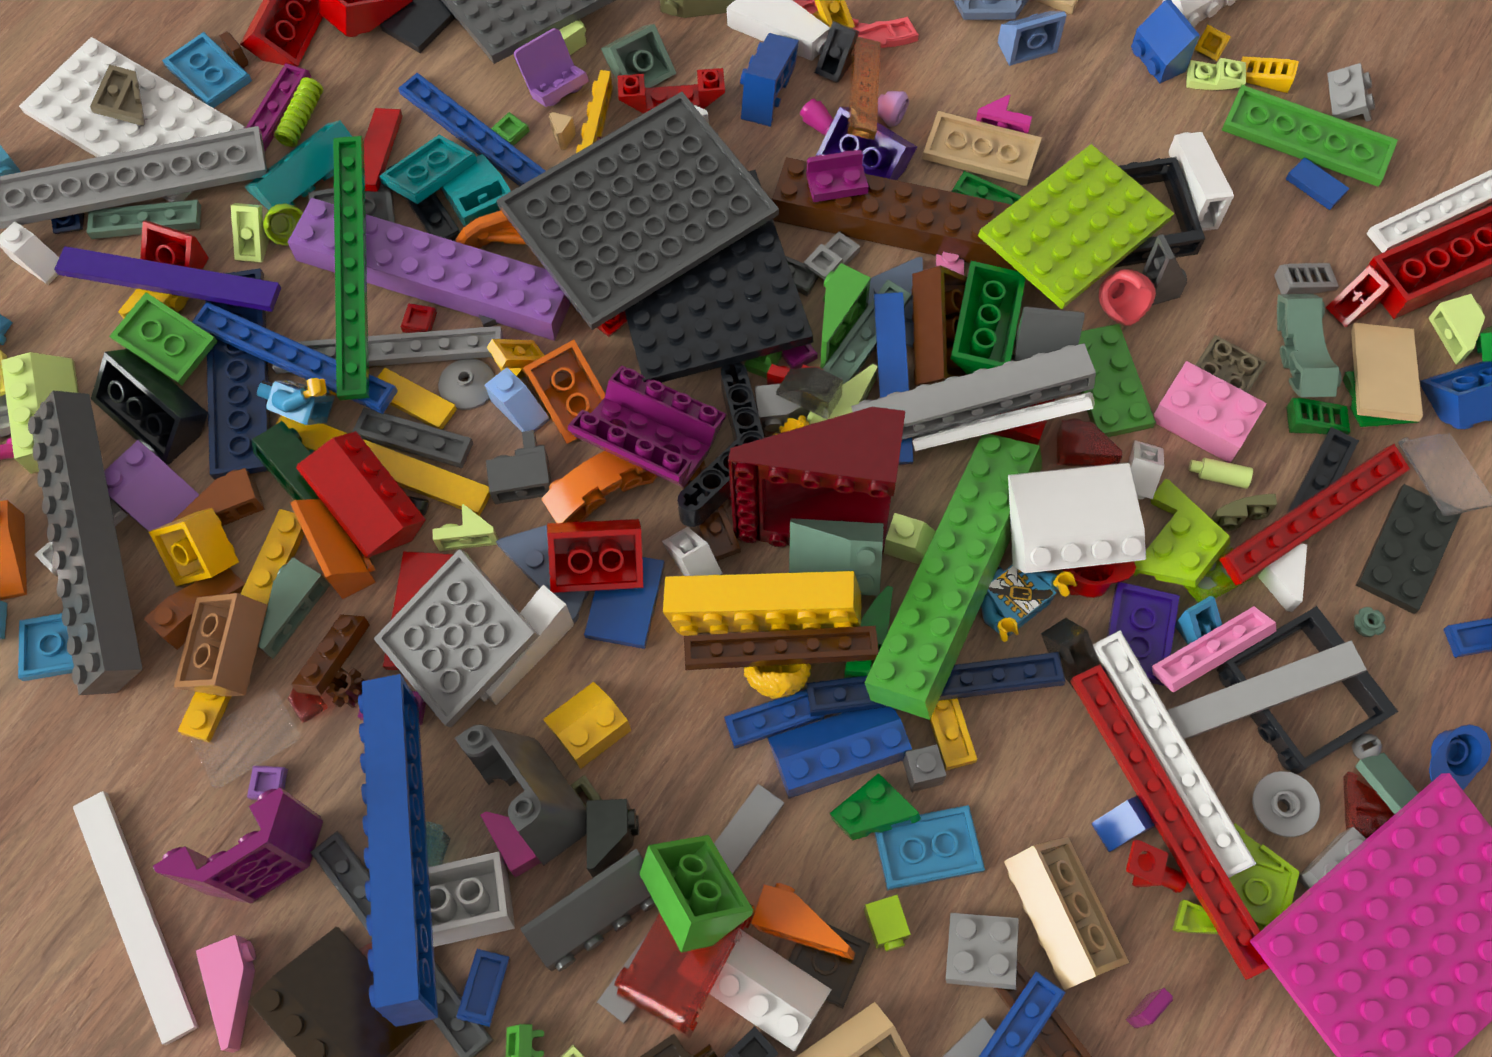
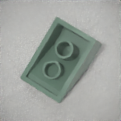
(838, 547)

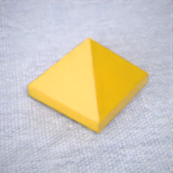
(1212, 42)

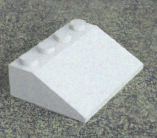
(1075, 518)

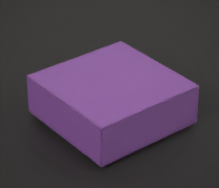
(266, 778)

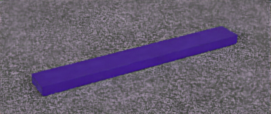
(168, 278)

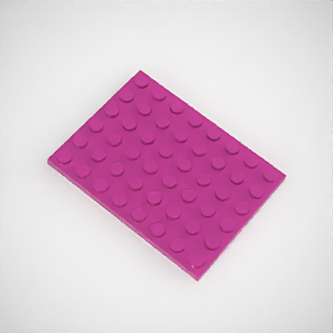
(1397, 935)

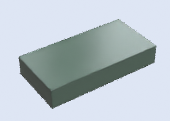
(1387, 781)

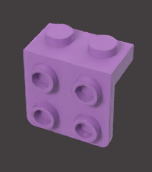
(549, 68)

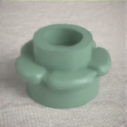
(1366, 629)

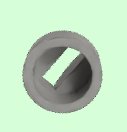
(1364, 739)

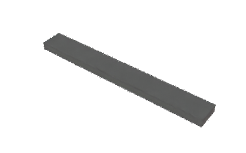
(349, 878)

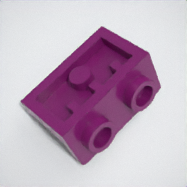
(836, 175)

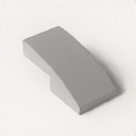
(828, 257)

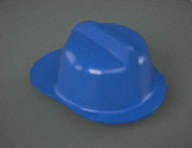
(1460, 753)

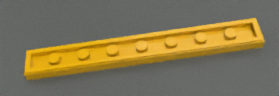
(405, 470)

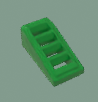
(1298, 424)

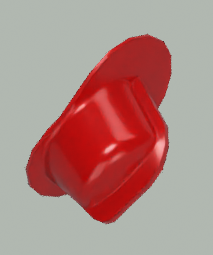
(1096, 580)

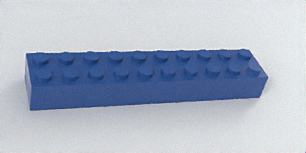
(396, 854)

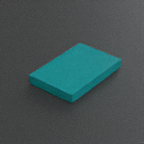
(428, 168)

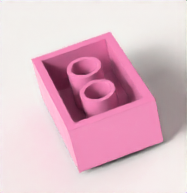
(1208, 412)

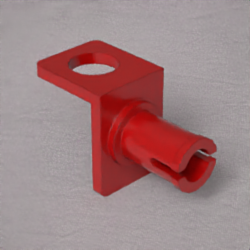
(1151, 868)

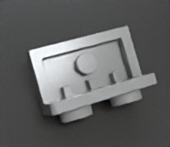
(1350, 92)

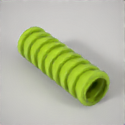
(298, 112)

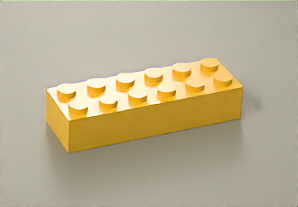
(762, 602)

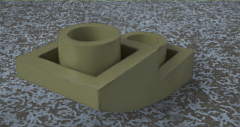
(1234, 514)

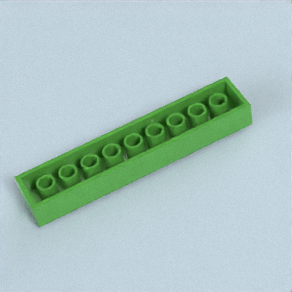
(951, 580)

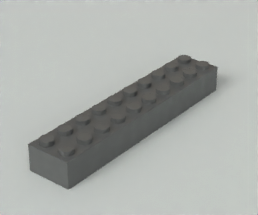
(84, 545)

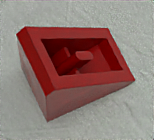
(1359, 297)

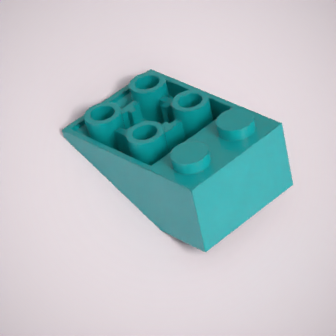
(476, 191)

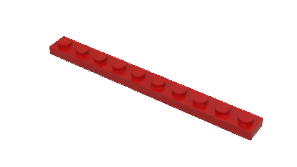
(1171, 819)

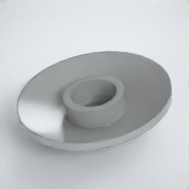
(465, 394)
(1296, 793)

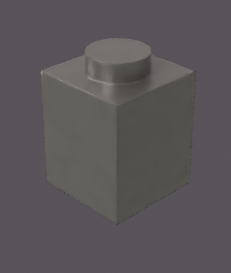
(924, 768)

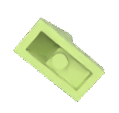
(248, 232)
(473, 533)

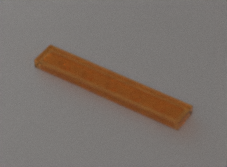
(864, 88)

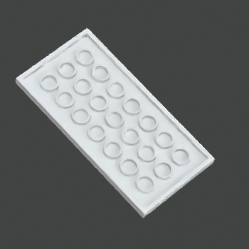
(168, 111)

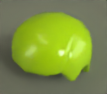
(281, 222)

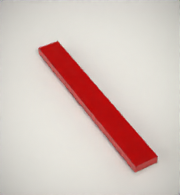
(1313, 514)

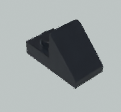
(837, 52)

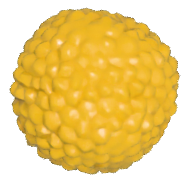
(778, 680)

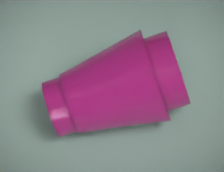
(816, 116)

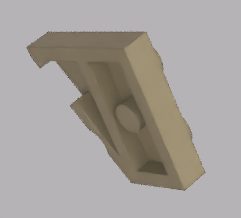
(119, 96)

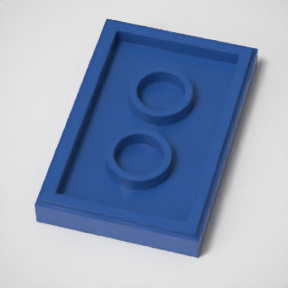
(626, 614)

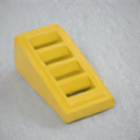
(1282, 69)

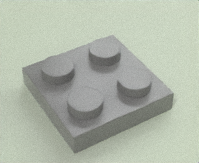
(982, 951)

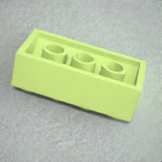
(27, 384)

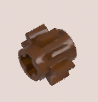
(345, 687)

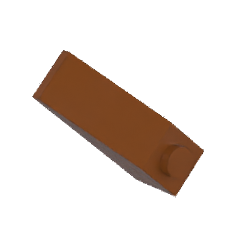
(229, 496)
(174, 614)

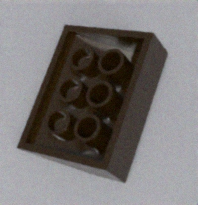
(324, 1004)

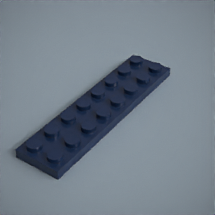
(233, 404)

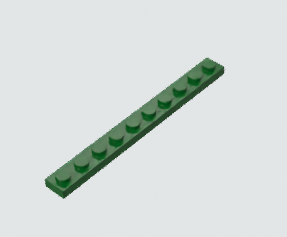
(350, 269)

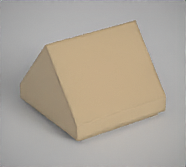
(562, 128)

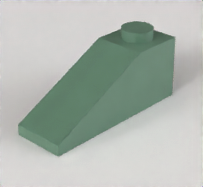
(290, 601)

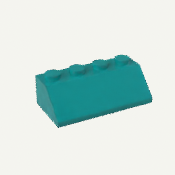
(299, 168)

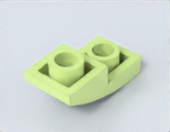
(1219, 76)

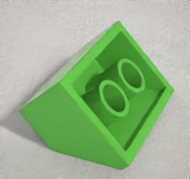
(694, 891)

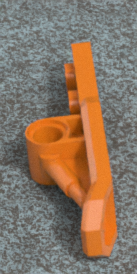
(488, 229)

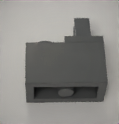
(520, 475)

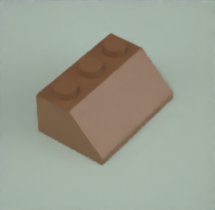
(221, 645)

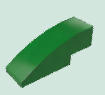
(876, 615)

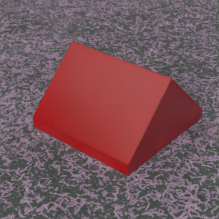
(171, 247)

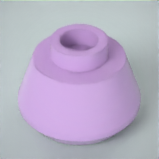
(892, 107)

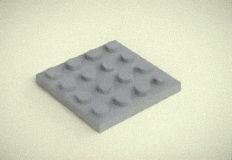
(455, 637)

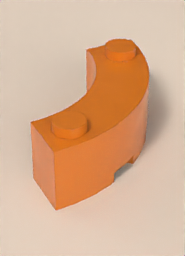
(586, 485)

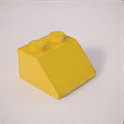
(194, 547)
(588, 724)

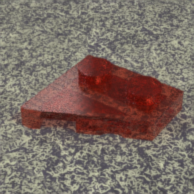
(1363, 806)

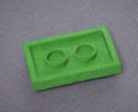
(163, 338)

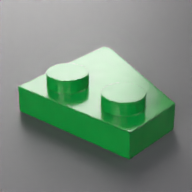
(873, 809)

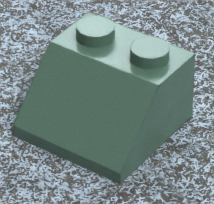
(640, 54)

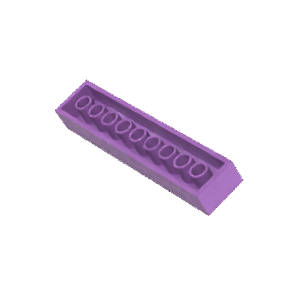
(440, 271)

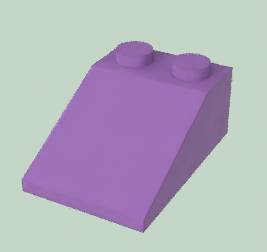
(147, 487)

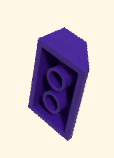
(882, 157)

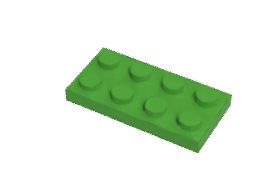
(1117, 391)

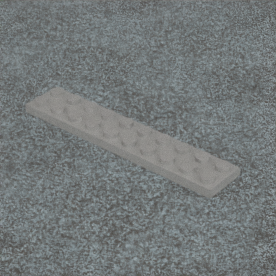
(131, 176)

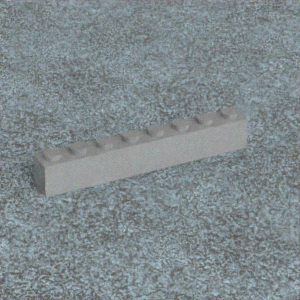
(991, 390)

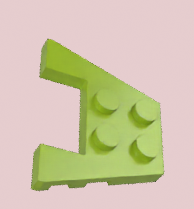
(1186, 544)
(1263, 888)

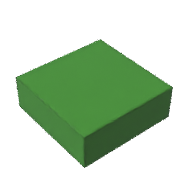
(511, 128)

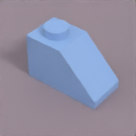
(516, 401)

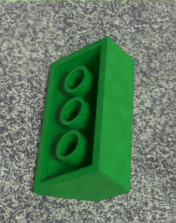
(987, 317)

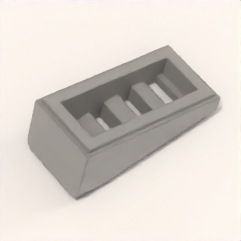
(1286, 273)

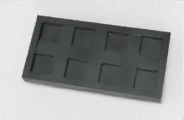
(1408, 550)

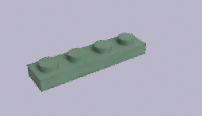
(129, 219)
(860, 340)

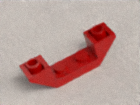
(635, 94)

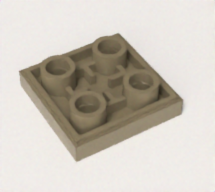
(1231, 363)

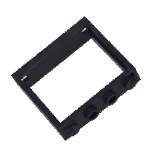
(1191, 236)
(1361, 687)

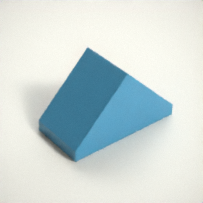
(1199, 620)

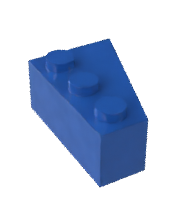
(766, 76)

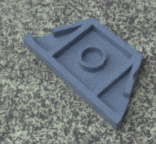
(990, 9)
(902, 277)
(530, 554)

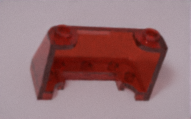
(672, 982)

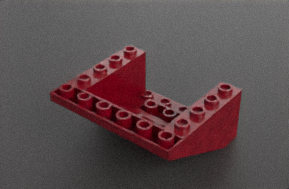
(817, 473)

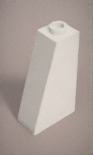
(779, 18)
(1203, 178)
(551, 621)

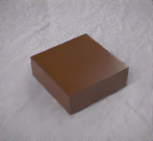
(234, 49)

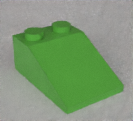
(844, 304)

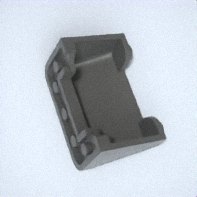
(548, 810)

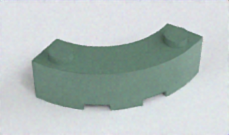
(1305, 347)

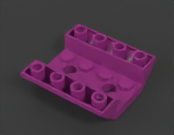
(650, 426)
(259, 860)

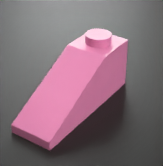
(228, 982)

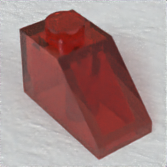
(1085, 445)

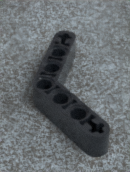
(696, 500)

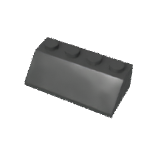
(589, 913)

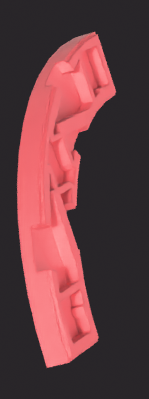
(889, 33)

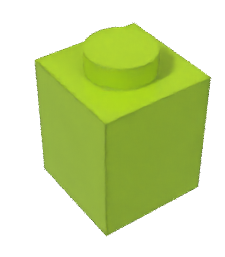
(887, 923)

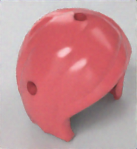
(1126, 296)

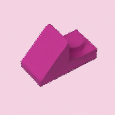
(997, 114)

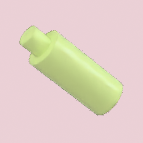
(1222, 472)

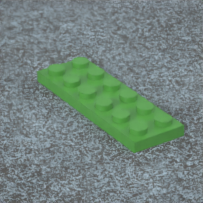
(1310, 135)

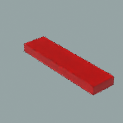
(379, 144)

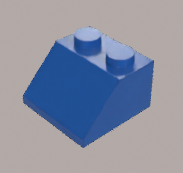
(1165, 42)

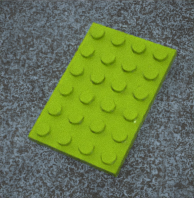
(1075, 225)

